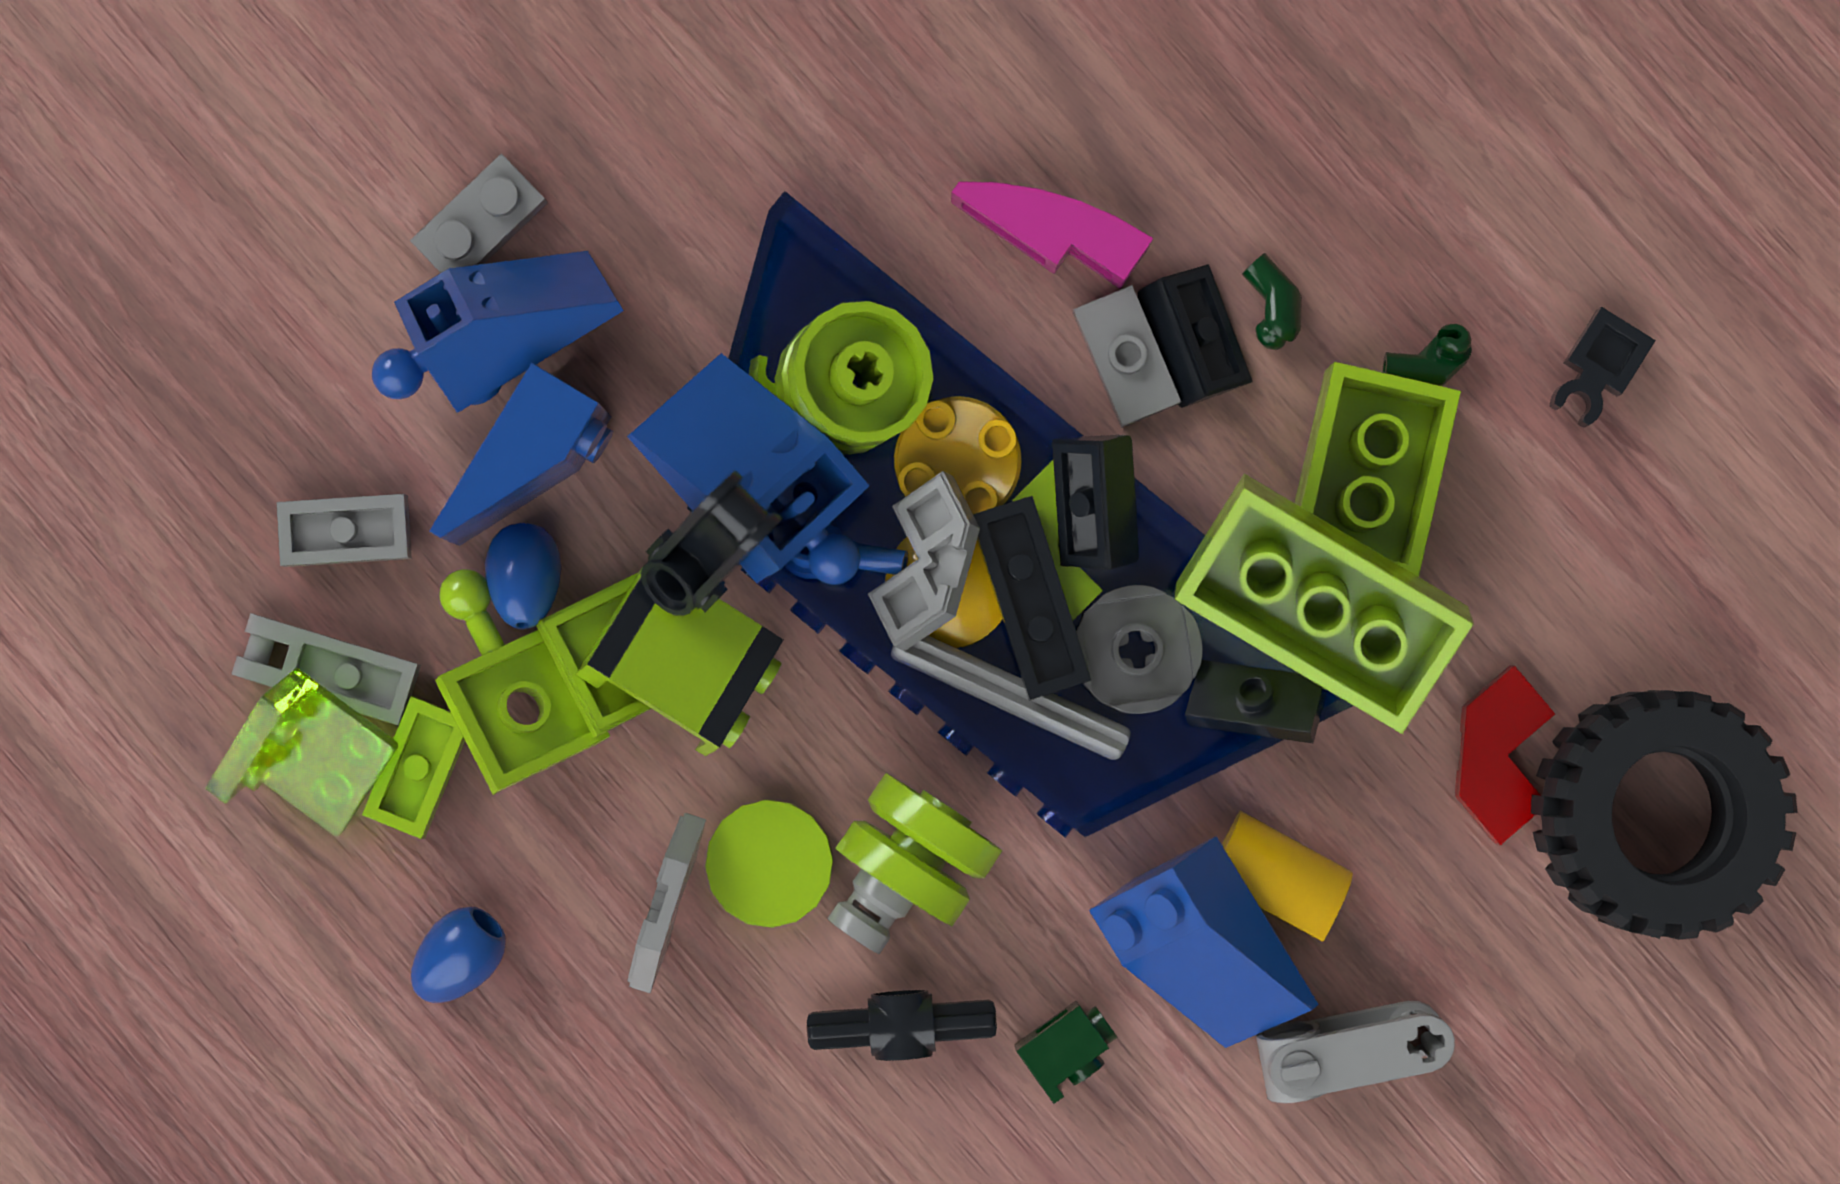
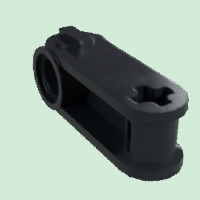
(691, 564)

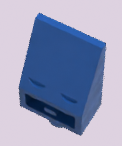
(491, 322)
(734, 423)

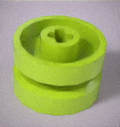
(865, 344)
(915, 854)

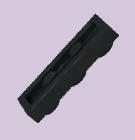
(1031, 598)

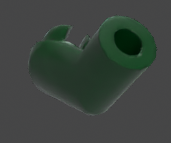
(1281, 305)
(1437, 361)

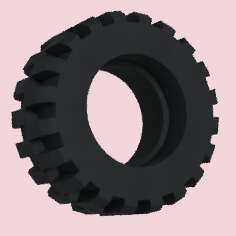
(1743, 829)

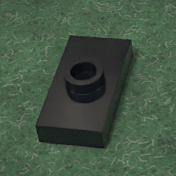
(1255, 701)

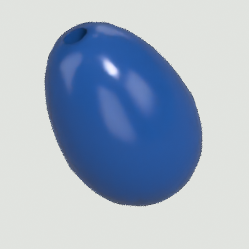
(523, 574)
(457, 955)

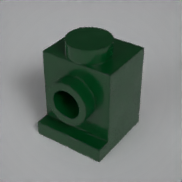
(1066, 1048)

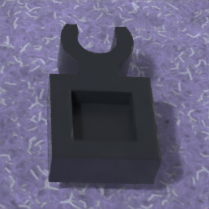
(1605, 359)

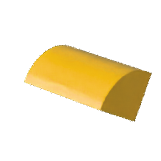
(1287, 876)

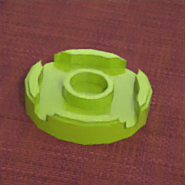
(769, 863)

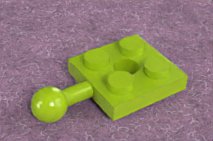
(481, 687)

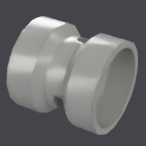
(879, 900)

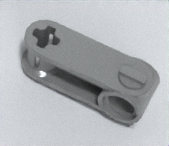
(1351, 1050)

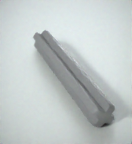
(1009, 694)

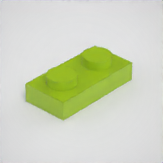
(418, 771)

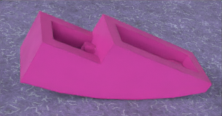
(1053, 226)

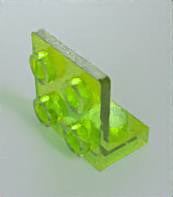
(307, 752)

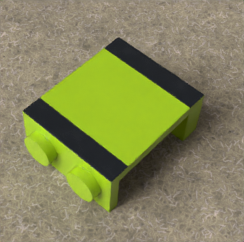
(686, 666)

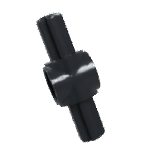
(901, 1025)

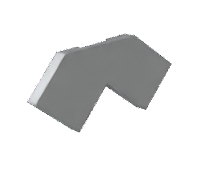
(931, 587)
(659, 923)

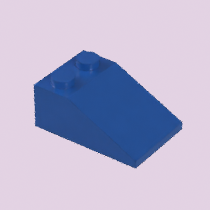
(530, 449)
(1205, 945)

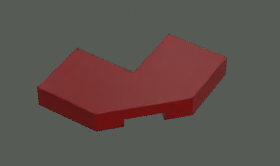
(1491, 728)

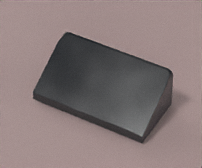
(1194, 335)
(1096, 501)

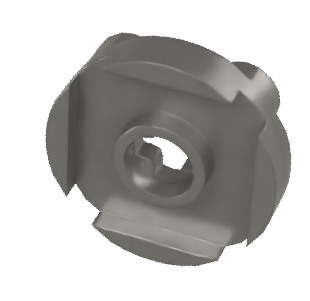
(1159, 620)

